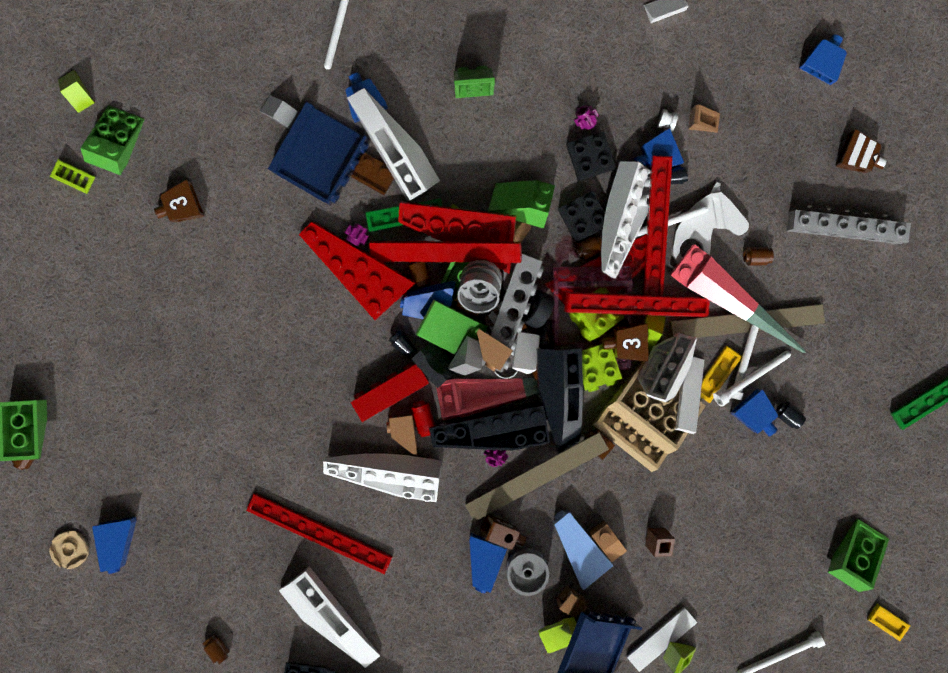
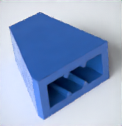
(418, 300)
(113, 543)
(485, 562)

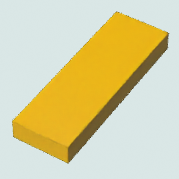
(719, 373)

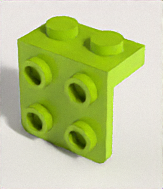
(595, 324)
(599, 368)
(557, 635)

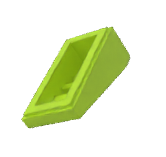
(58, 168)

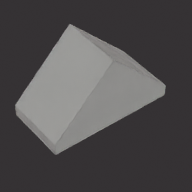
(280, 111)
(468, 357)

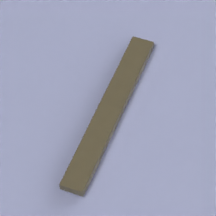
(734, 324)
(537, 476)

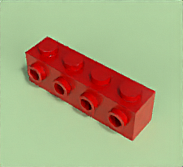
(389, 392)

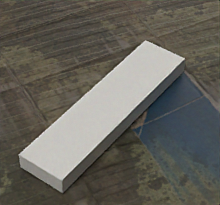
(690, 397)
(660, 639)

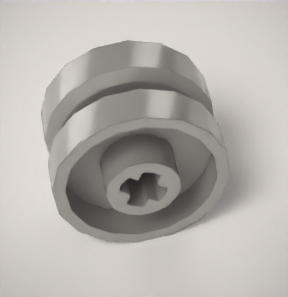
(516, 567)

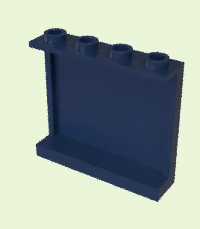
(318, 154)
(597, 643)

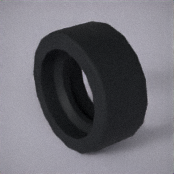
(539, 310)

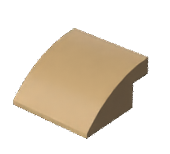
(641, 423)

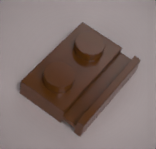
(373, 174)

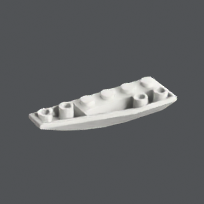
(396, 147)
(624, 214)
(389, 473)
(325, 615)

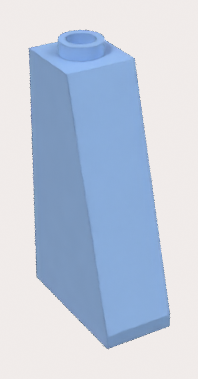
(584, 554)

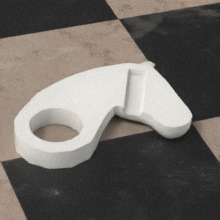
(721, 215)

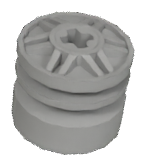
(480, 286)

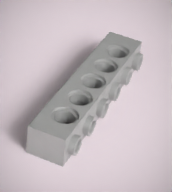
(848, 227)
(533, 267)

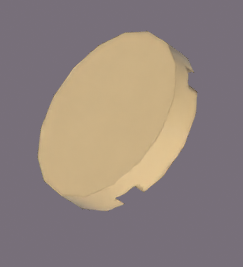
(73, 553)

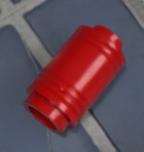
(422, 417)

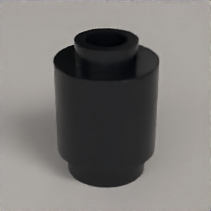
(790, 415)

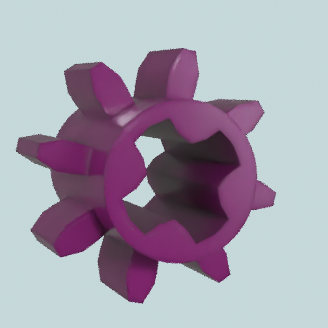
(586, 117)
(356, 234)
(495, 457)

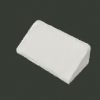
(664, 8)
(525, 352)

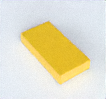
(888, 622)

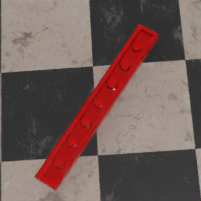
(657, 225)
(446, 251)
(636, 304)
(319, 533)

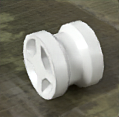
(667, 120)

